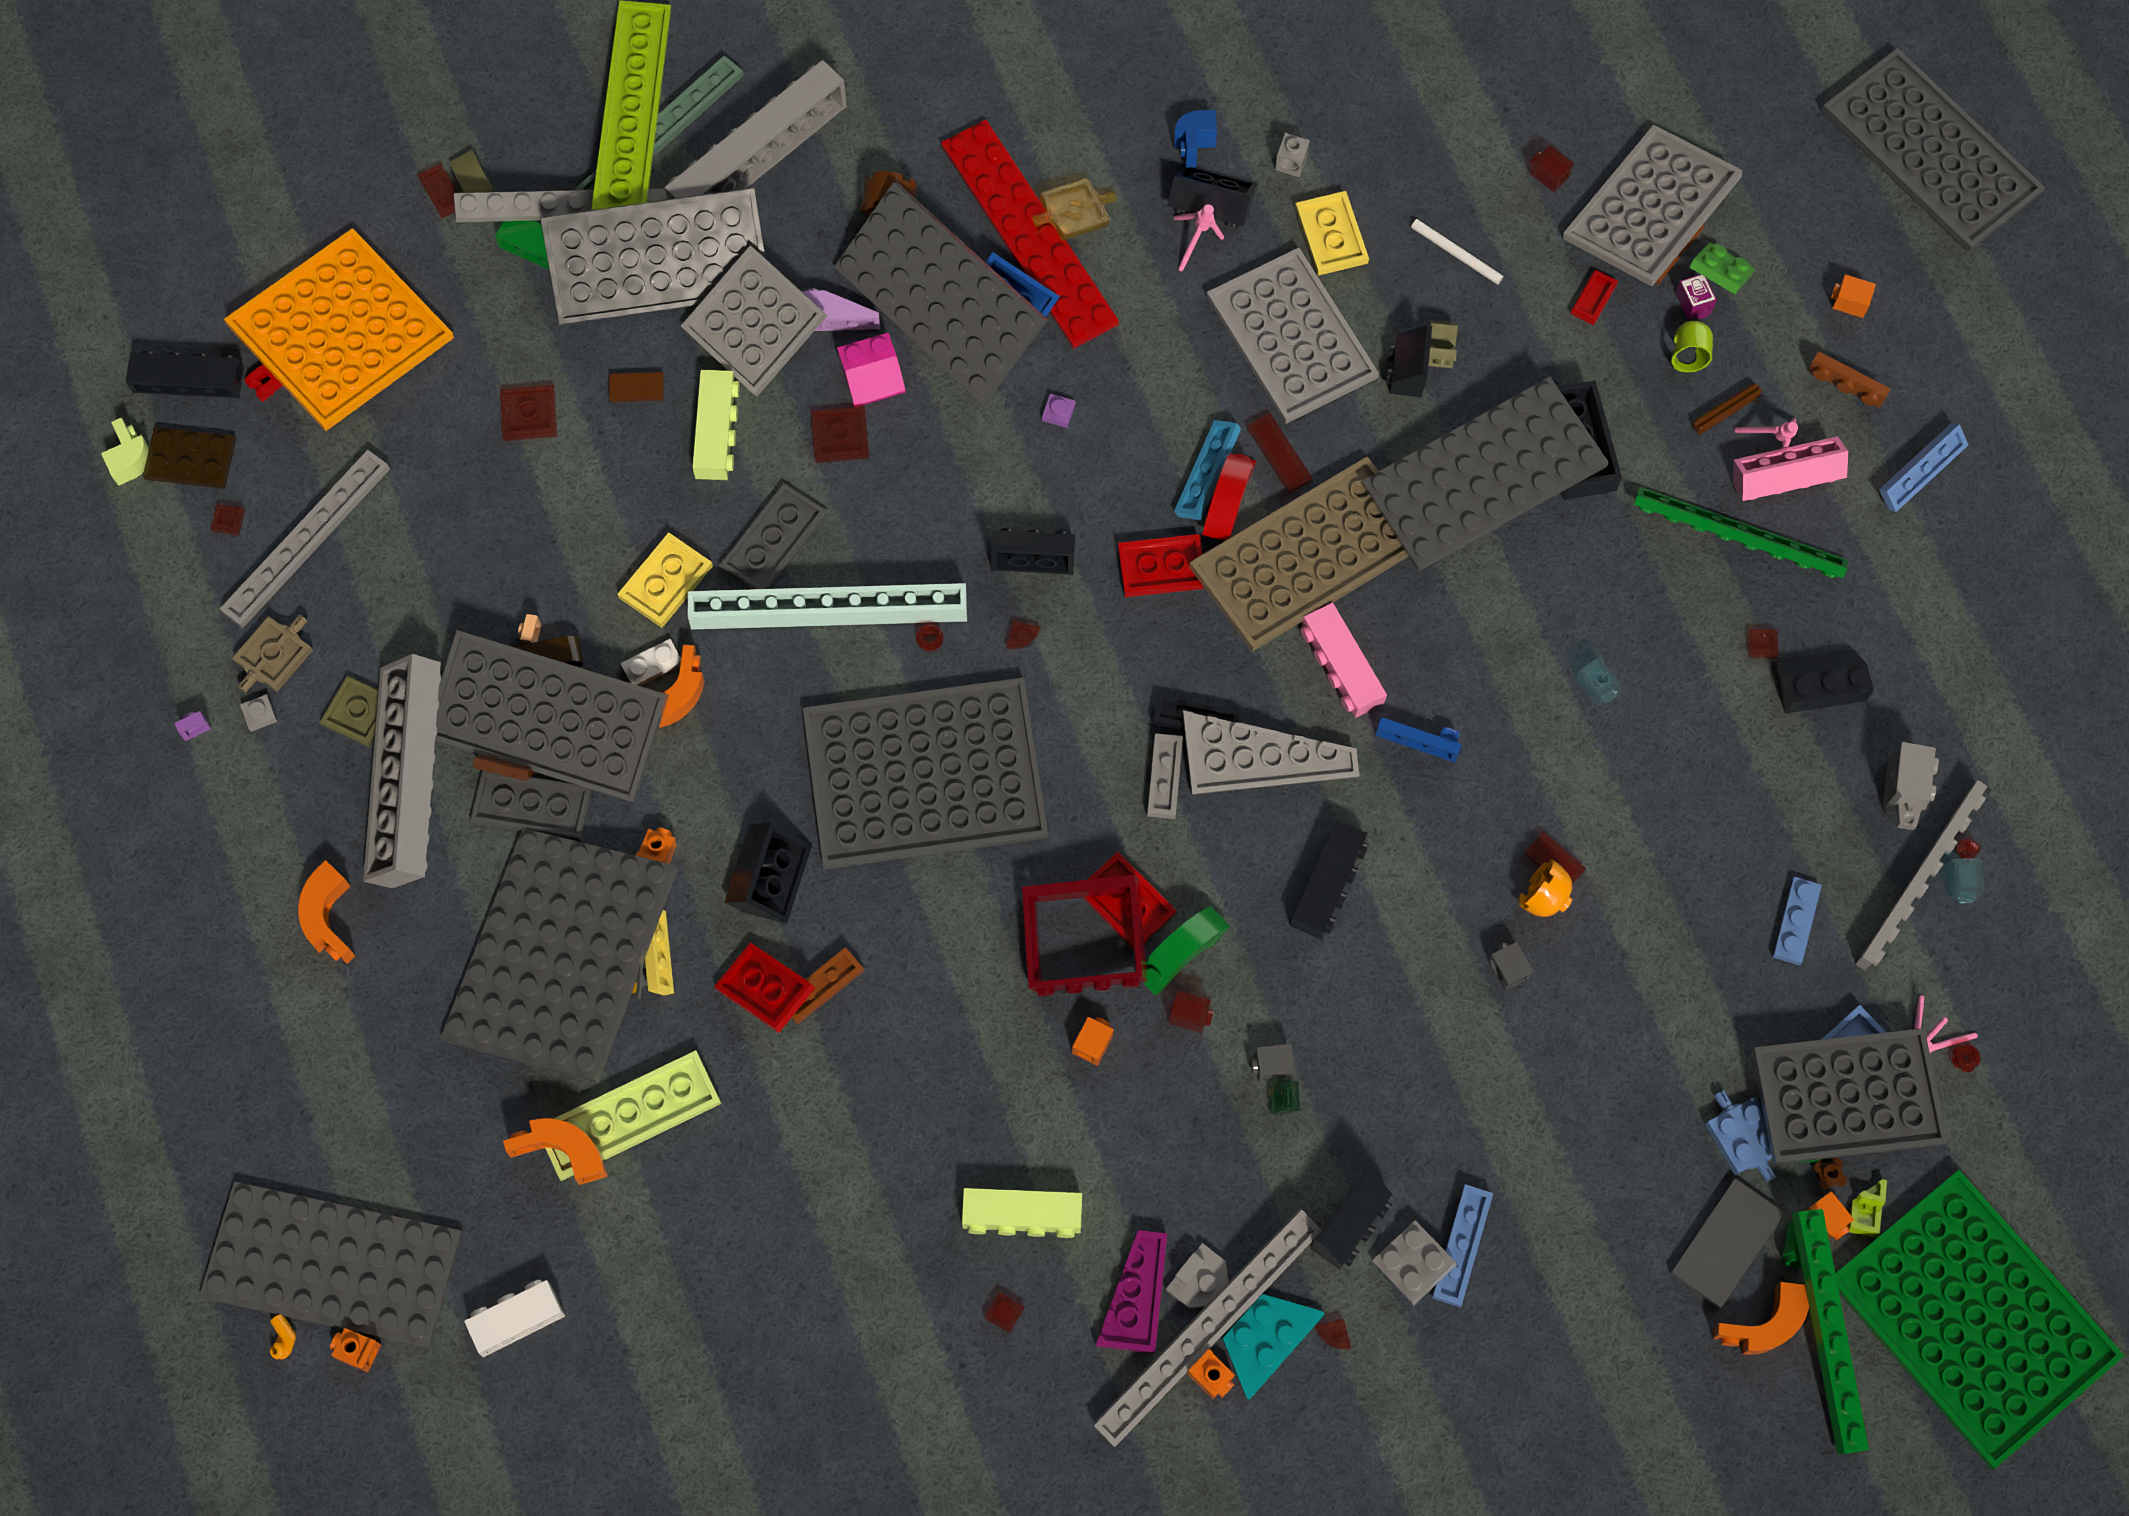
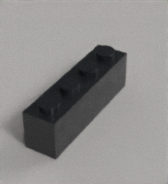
(184, 374)
(1329, 879)

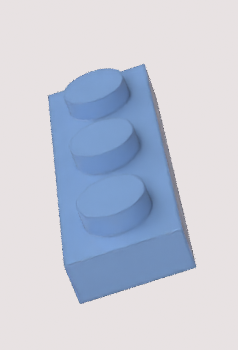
(1797, 921)

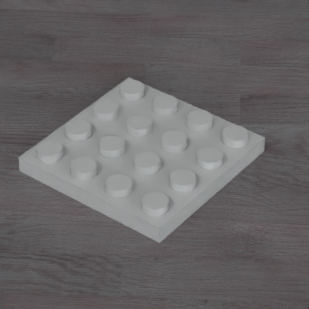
(754, 320)

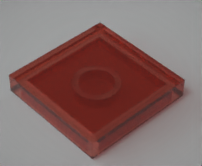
(528, 412)
(840, 434)

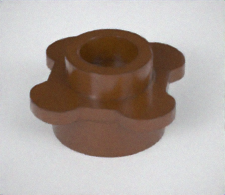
(1824, 1179)

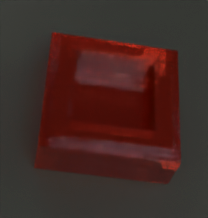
(227, 519)
(1763, 643)

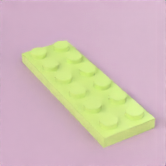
(641, 1109)

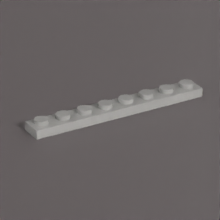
(526, 205)
(304, 539)
(1917, 887)

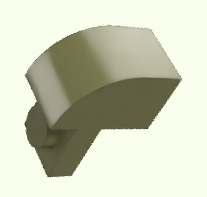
(1443, 344)

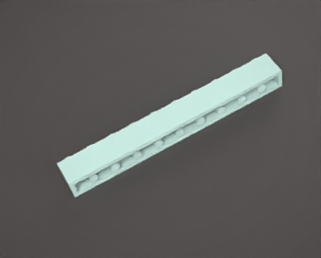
(827, 606)

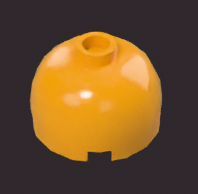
(1548, 891)

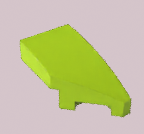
(1867, 1210)

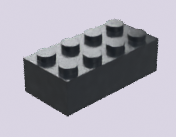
(1587, 405)

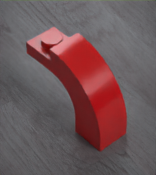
(1228, 496)

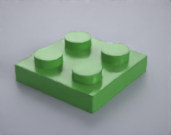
(1722, 267)

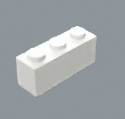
(514, 1317)

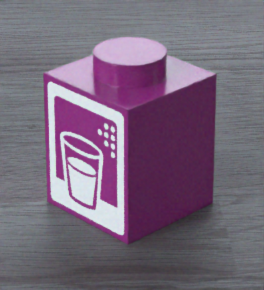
(1696, 297)

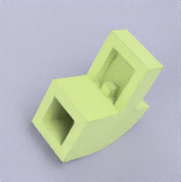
(128, 458)

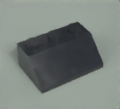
(1199, 187)
(1033, 551)
(1822, 680)
(768, 872)
(1353, 1220)

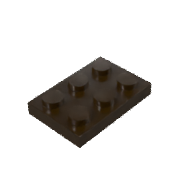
(189, 457)

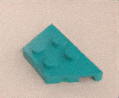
(1266, 1339)

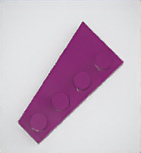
(1136, 1303)

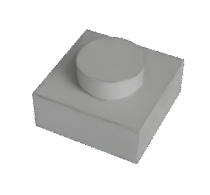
(258, 713)

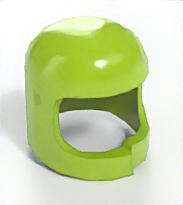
(1693, 335)

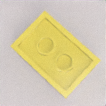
(1331, 233)
(665, 579)

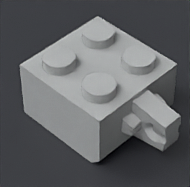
(1910, 783)

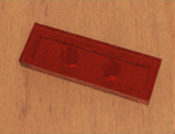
(1279, 453)

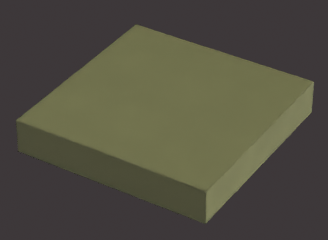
(353, 711)

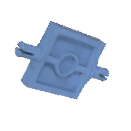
(1742, 1135)

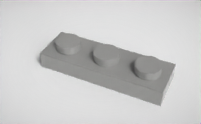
(1165, 776)

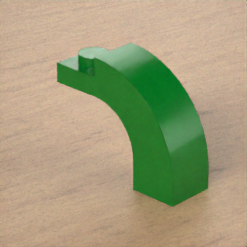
(1182, 946)

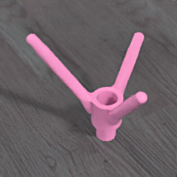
(1203, 220)
(1783, 433)
(1932, 1047)

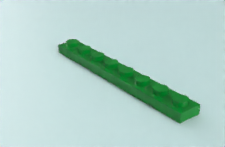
(1748, 535)
(1830, 1331)

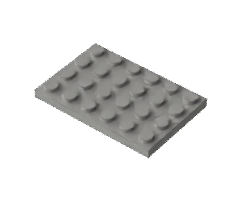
(1652, 205)
(1292, 335)

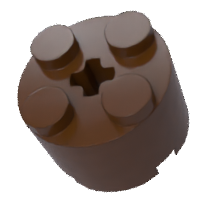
(878, 185)

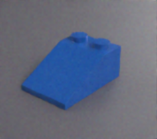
(1030, 289)

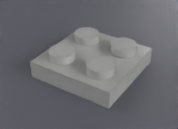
(1414, 1262)

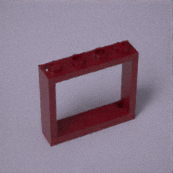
(1073, 890)

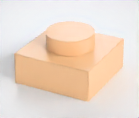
(529, 630)

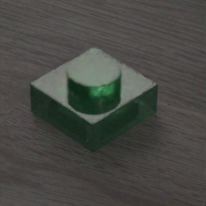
(1284, 1097)

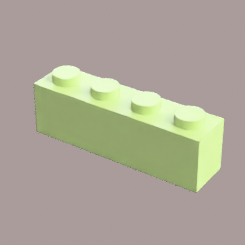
(714, 425)
(1022, 1211)

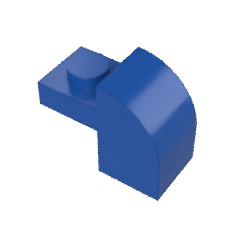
(1195, 131)

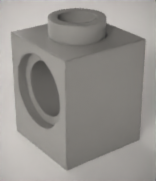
(1292, 155)

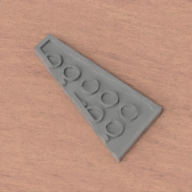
(1245, 756)

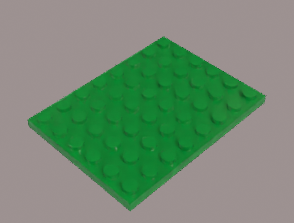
(1976, 1319)

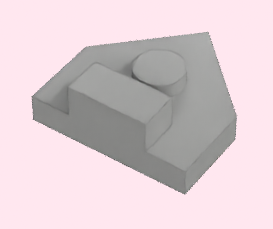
(1199, 1279)

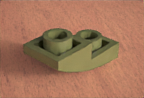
(470, 174)

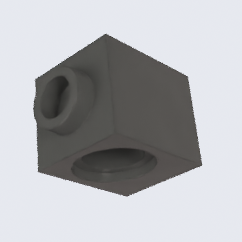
(1510, 965)
(1273, 1063)

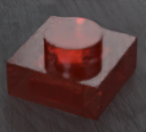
(1004, 1313)

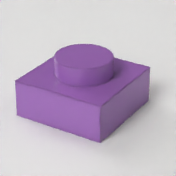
(1058, 410)
(192, 725)

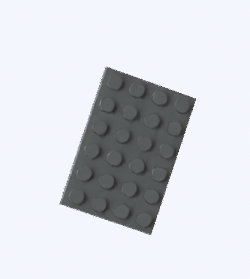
(1849, 1096)

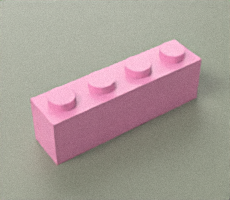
(1790, 468)
(1343, 660)

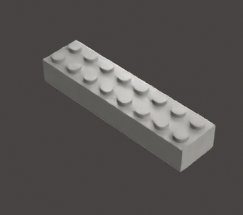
(765, 135)
(402, 772)

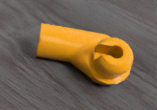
(286, 1338)

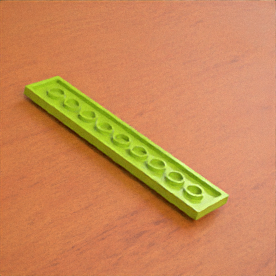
(632, 104)

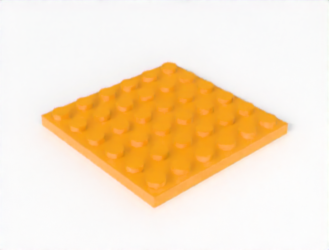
(339, 329)

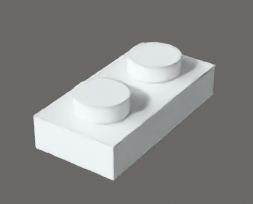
(652, 663)

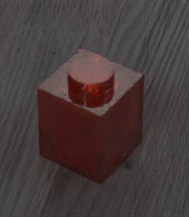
(1551, 168)
(1191, 1012)

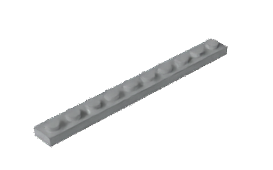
(1207, 1327)

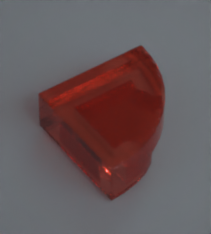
(1021, 635)
(1334, 1334)

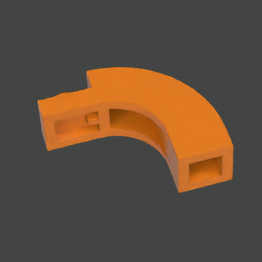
(686, 689)
(314, 906)
(563, 1136)
(1786, 1319)

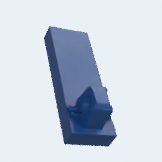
(1441, 746)

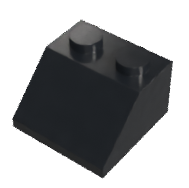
(1410, 362)

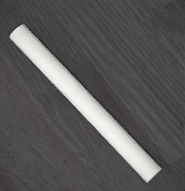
(1457, 251)

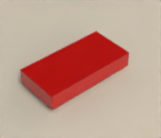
(1594, 297)

